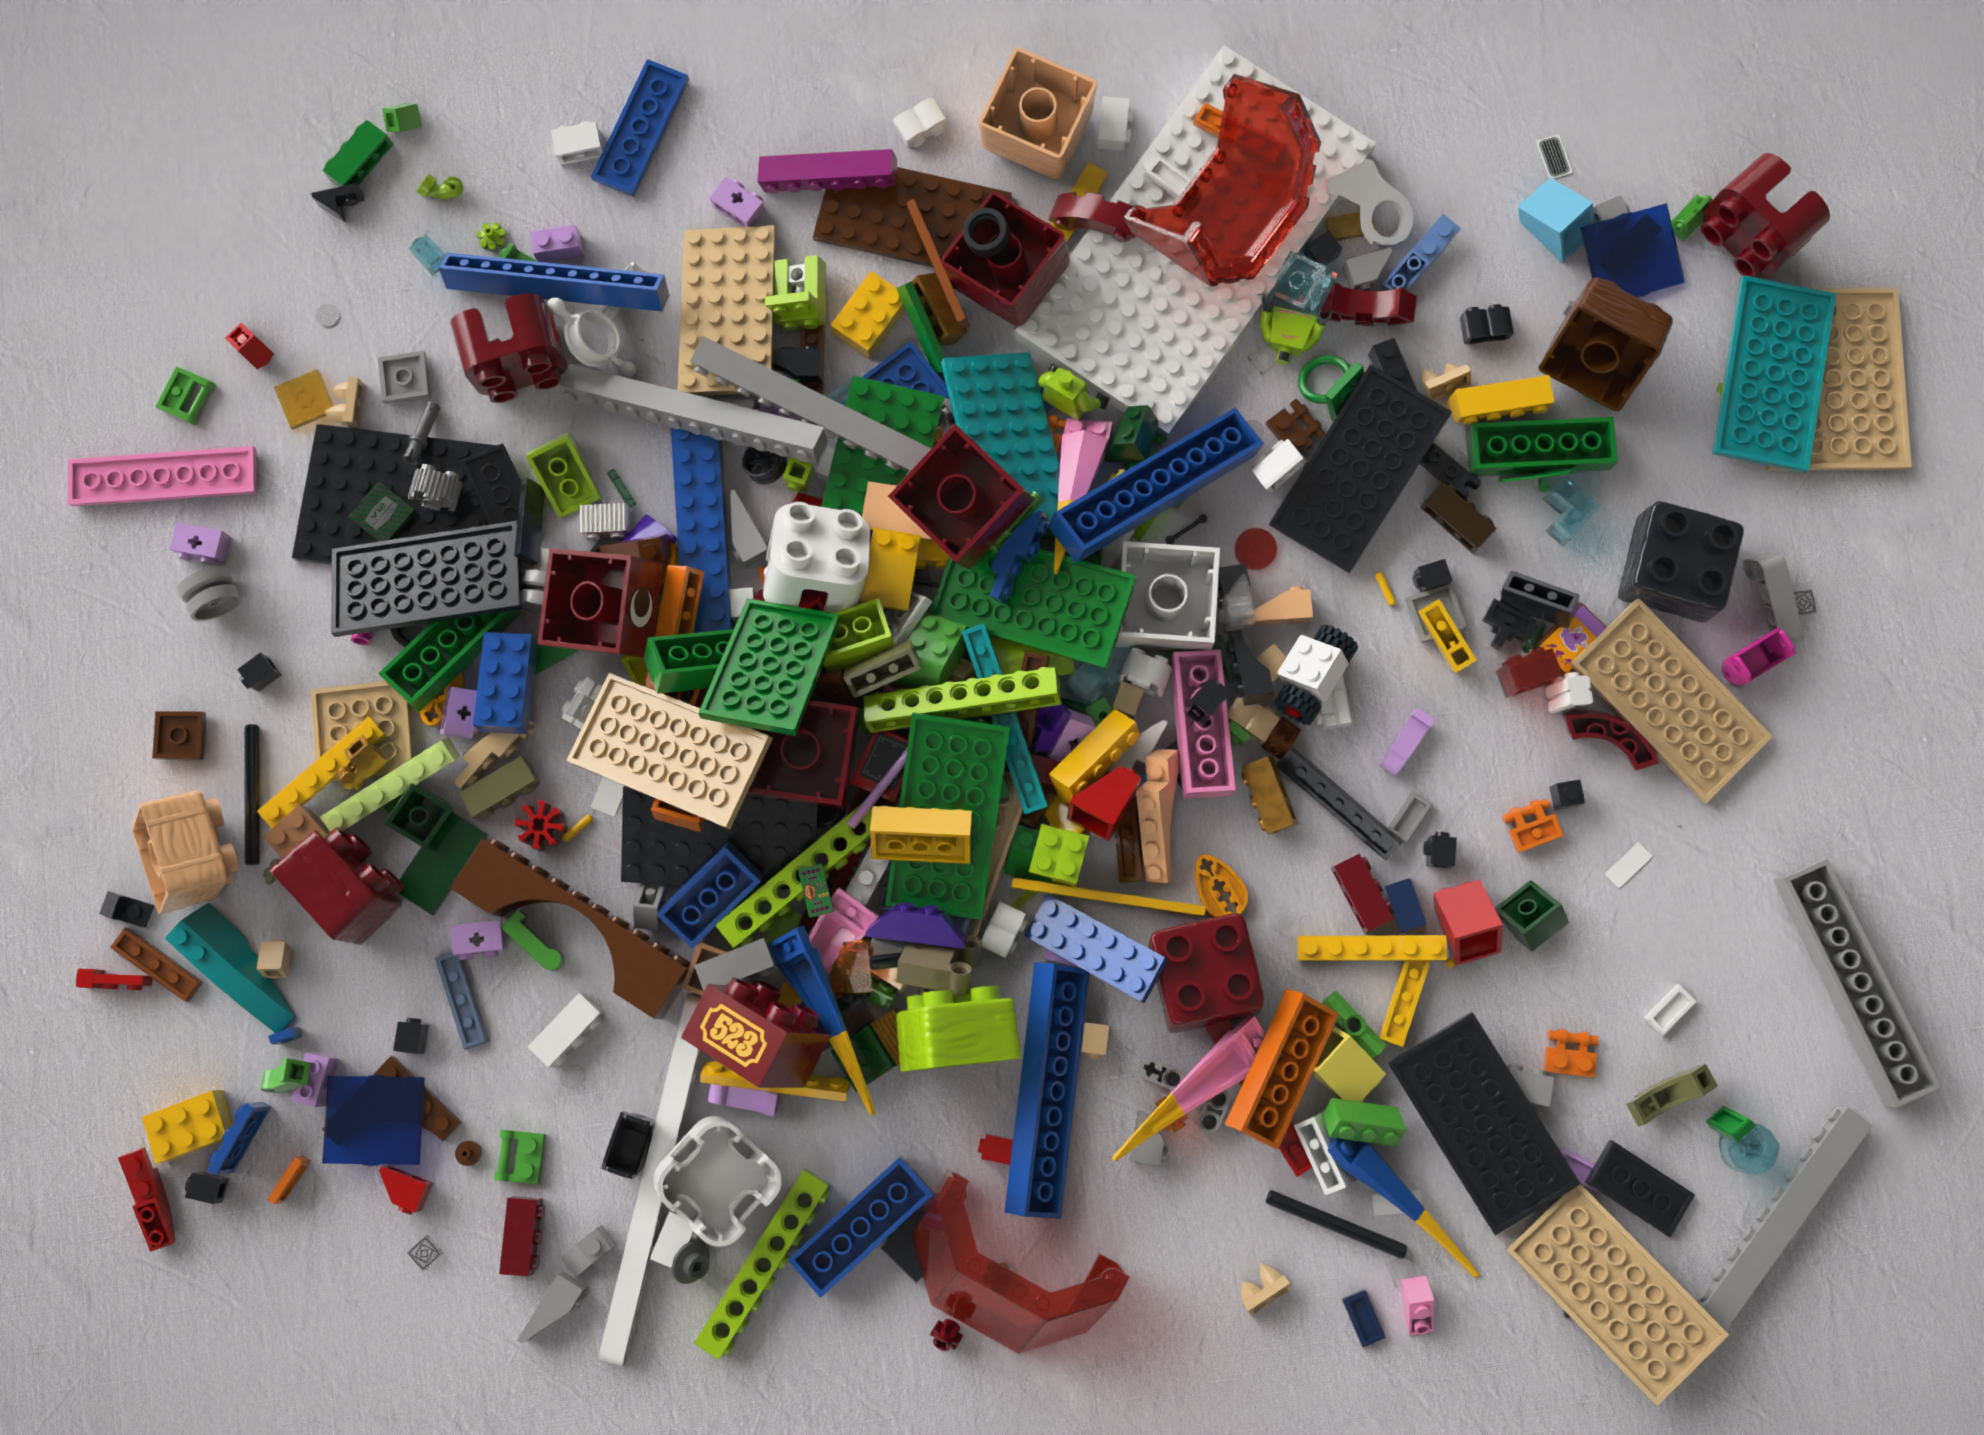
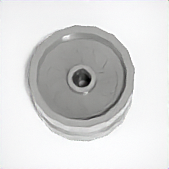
(209, 593)
(533, 594)

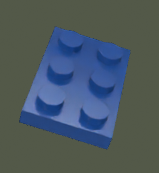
(238, 1138)

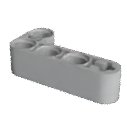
(1776, 593)
(1207, 1108)

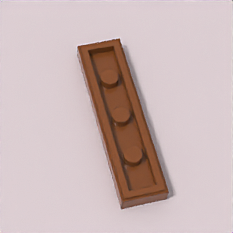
(156, 964)

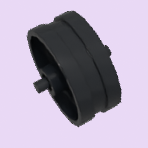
(763, 461)

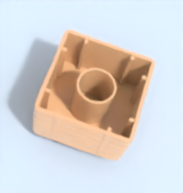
(1037, 113)
(182, 850)

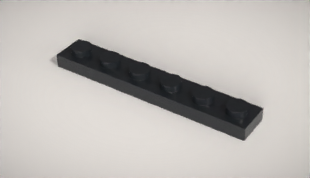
(1339, 803)

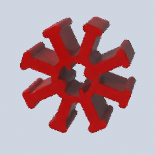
(533, 831)

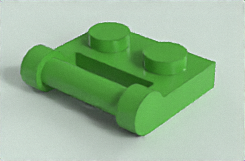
(179, 392)
(528, 1157)

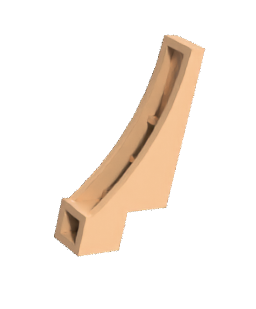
(1155, 812)

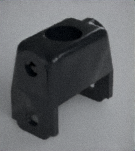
(628, 1145)

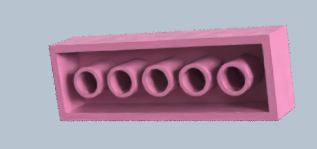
(1203, 750)

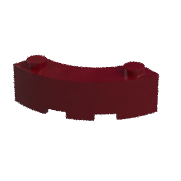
(1091, 213)
(1367, 307)
(1612, 729)

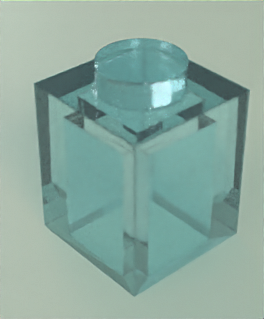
(427, 253)

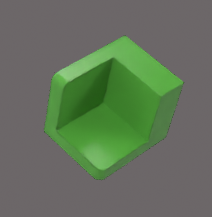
(401, 117)

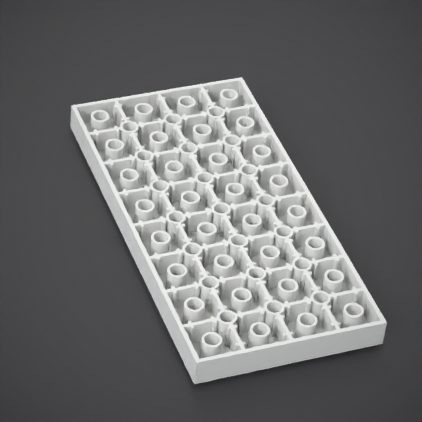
(1141, 321)

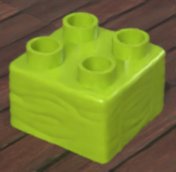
(957, 1030)

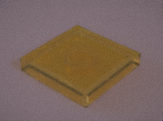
(304, 399)

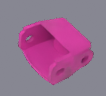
(1757, 657)

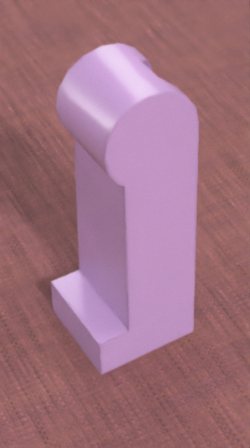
(1407, 740)
(744, 1098)

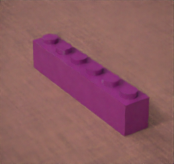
(827, 171)

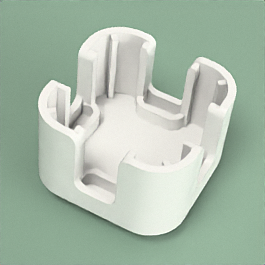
(817, 552)
(716, 1180)

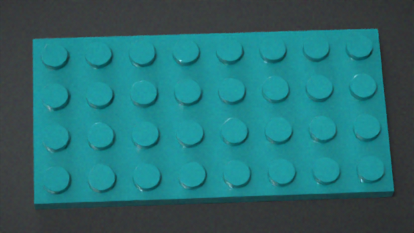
(1774, 374)
(1004, 413)

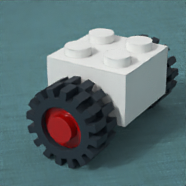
(1313, 672)

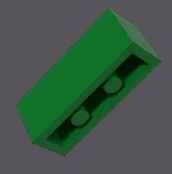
(358, 155)

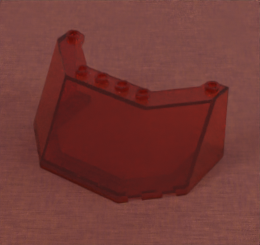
(1244, 192)
(993, 1296)

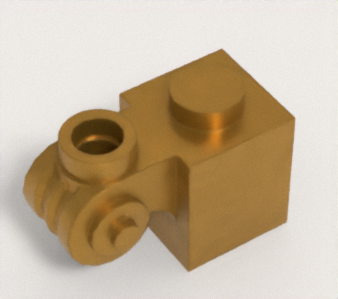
(366, 762)

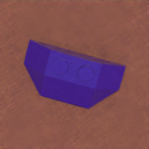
(917, 925)

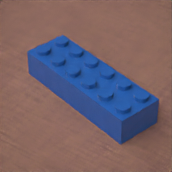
(860, 1226)

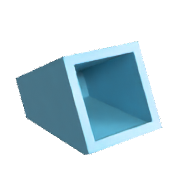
(1555, 217)

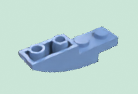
(1423, 254)

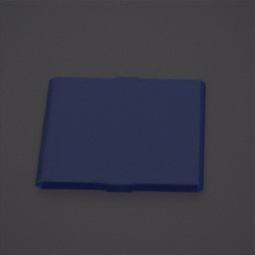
(1635, 251)
(373, 1120)

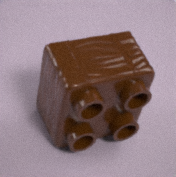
(1607, 343)

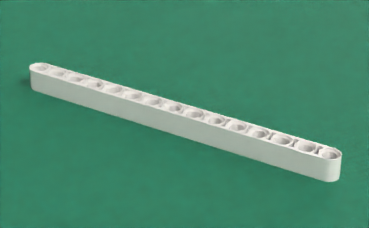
(649, 1206)

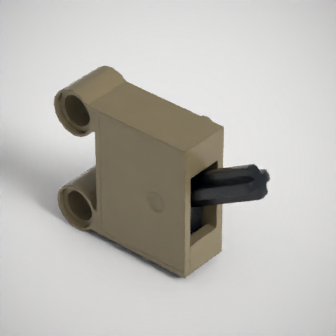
(933, 965)

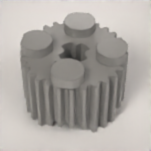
(435, 488)

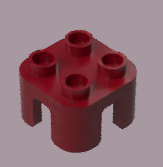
(1753, 228)
(526, 359)

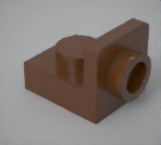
(1281, 738)

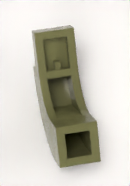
(1670, 1093)

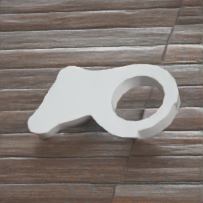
(1366, 188)

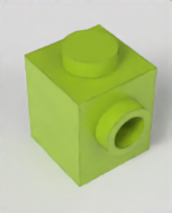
(798, 475)

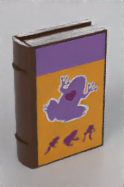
(1572, 641)

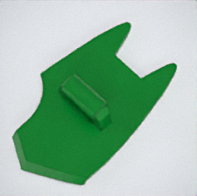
(1542, 477)

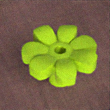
(491, 236)

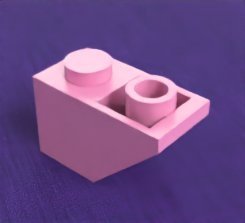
(1418, 1305)

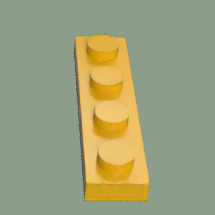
(1404, 1002)

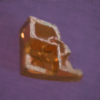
(852, 969)

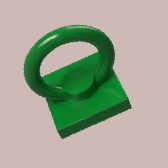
(1340, 390)

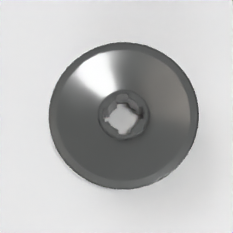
(691, 1262)

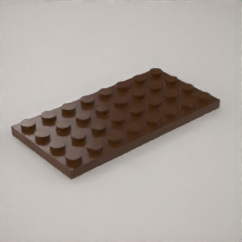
(881, 223)

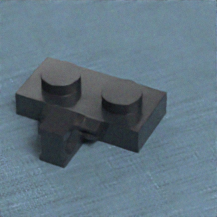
(1507, 623)

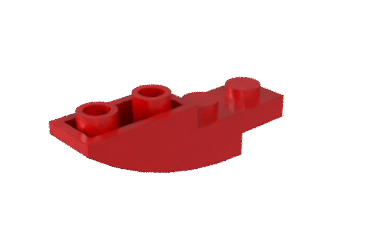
(150, 1198)

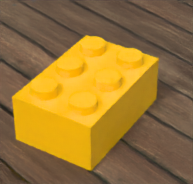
(869, 315)
(187, 1126)

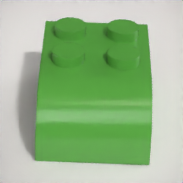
(939, 649)

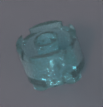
(1762, 1151)

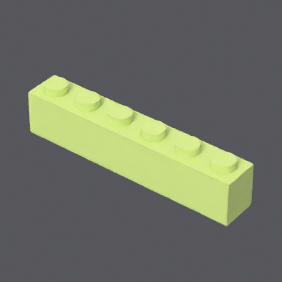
(391, 785)

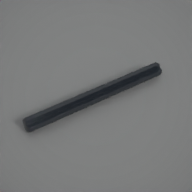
(251, 794)
(1336, 1224)

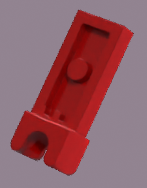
(98, 979)

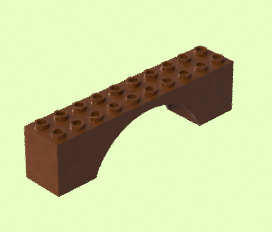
(505, 882)

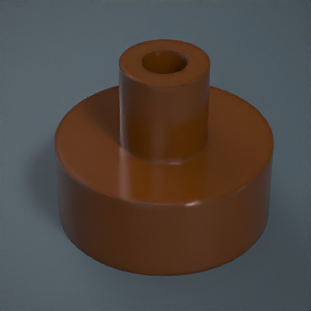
(473, 1154)

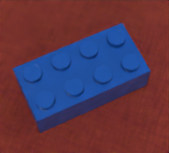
(505, 683)
(710, 895)

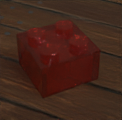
(1529, 672)

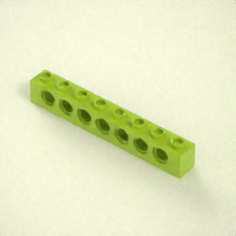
(973, 705)
(731, 925)
(710, 1338)

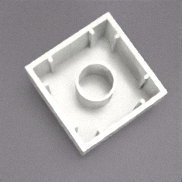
(1172, 597)

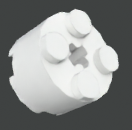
(1146, 672)

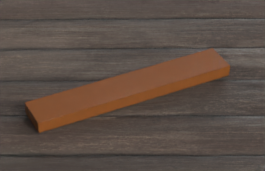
(936, 262)

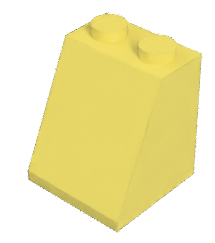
(1347, 1068)

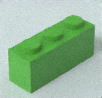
(1364, 1122)

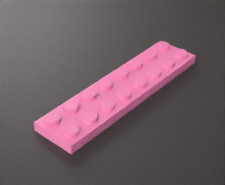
(162, 476)

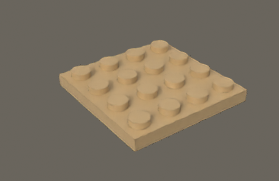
(343, 708)

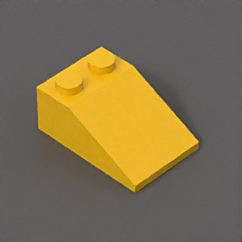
(891, 568)

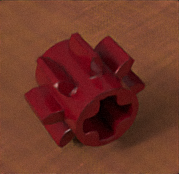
(946, 1335)

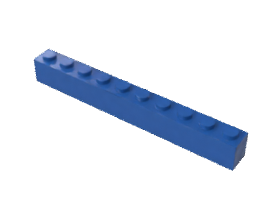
(555, 280)

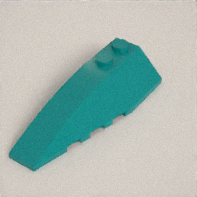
(230, 964)

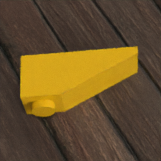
(1447, 636)

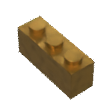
(938, 309)
(1269, 795)

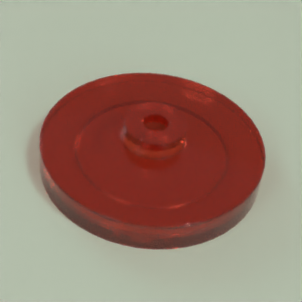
(1255, 548)

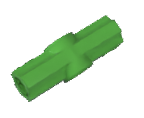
(1364, 1035)

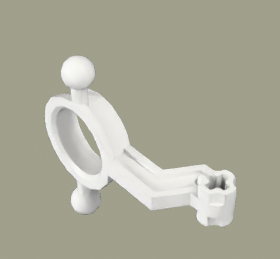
(605, 320)

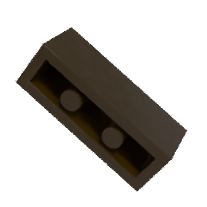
(1458, 517)

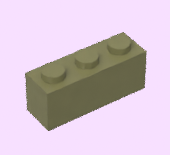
(882, 668)
(499, 788)

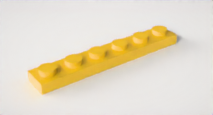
(317, 775)
(1372, 948)
(817, 1086)

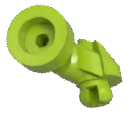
(450, 187)

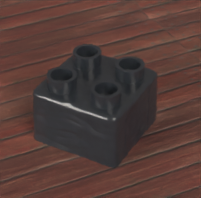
(1681, 561)

